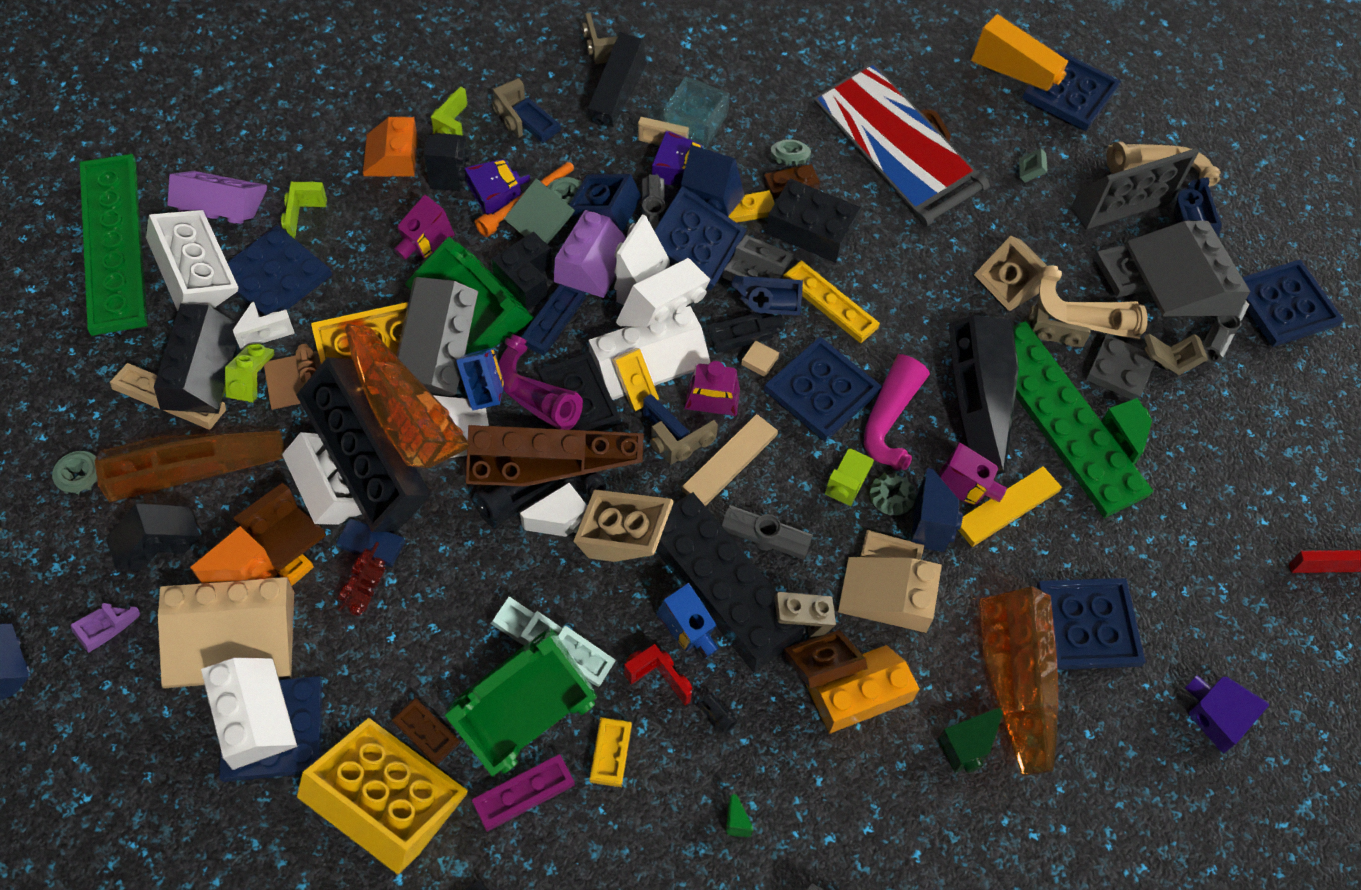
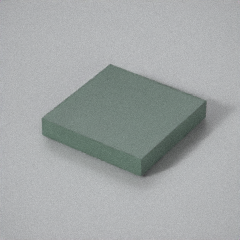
(539, 212)

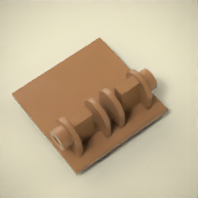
(289, 375)

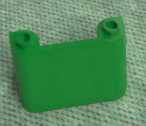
(496, 309)
(520, 701)

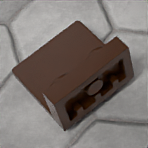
(280, 526)

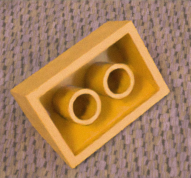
(867, 693)

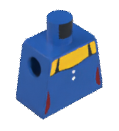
(481, 373)
(684, 611)

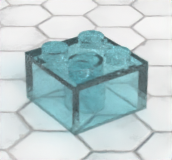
(699, 108)

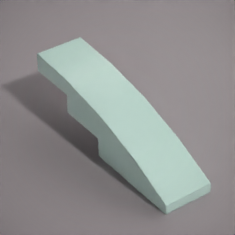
(525, 625)

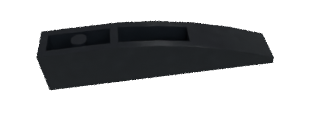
(986, 383)

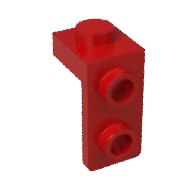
(643, 662)

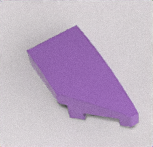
(103, 625)

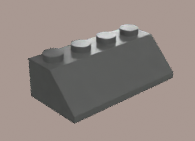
(436, 332)

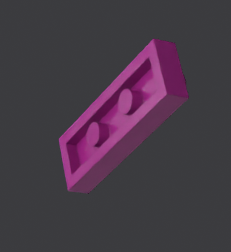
(523, 792)

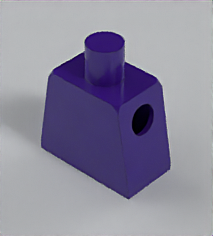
(1224, 710)

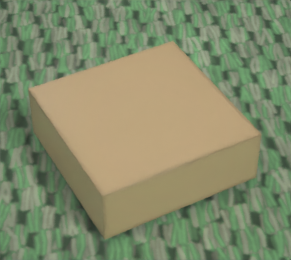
(760, 358)

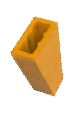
(1018, 55)

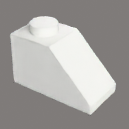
(555, 514)

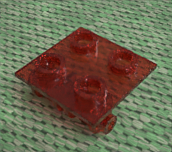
(367, 574)

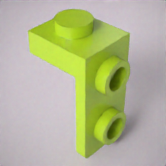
(444, 117)
(301, 195)
(242, 372)
(849, 477)

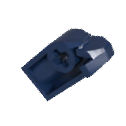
(1197, 204)
(782, 295)

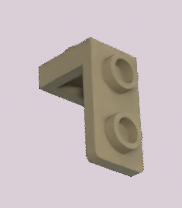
(598, 48)
(504, 99)
(1056, 331)
(1179, 357)
(674, 450)
(808, 610)

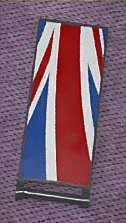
(899, 142)

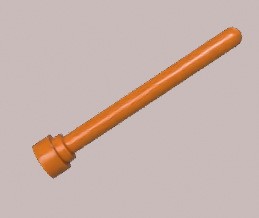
(488, 223)

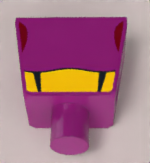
(423, 229)
(713, 389)
(971, 476)

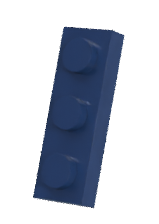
(553, 318)

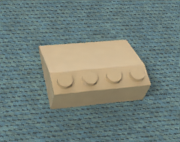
(224, 622)

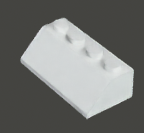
(190, 258)
(667, 347)

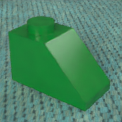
(1129, 426)

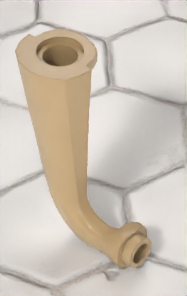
(1124, 157)
(1114, 318)

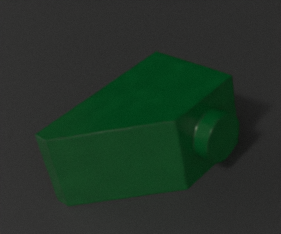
(970, 741)

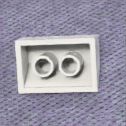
(663, 294)
(319, 481)
(248, 710)

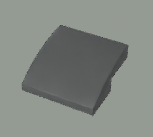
(757, 259)

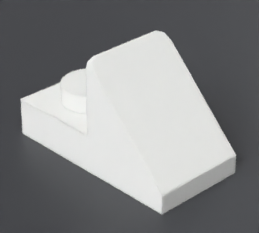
(258, 330)

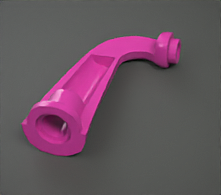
(898, 389)

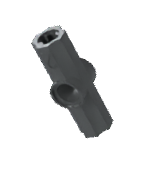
(653, 199)
(1221, 334)
(784, 538)

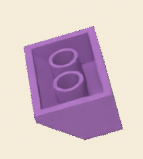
(215, 195)
(588, 255)

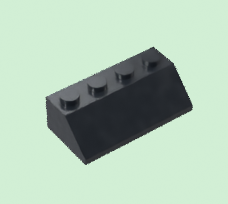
(195, 360)

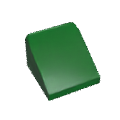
(737, 819)

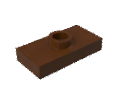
(425, 731)

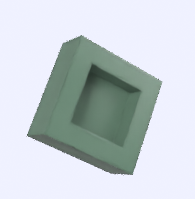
(1033, 165)

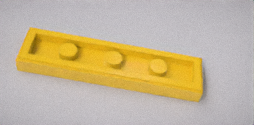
(833, 302)
(1016, 502)

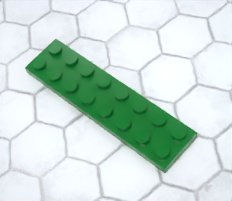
(112, 245)
(1074, 428)

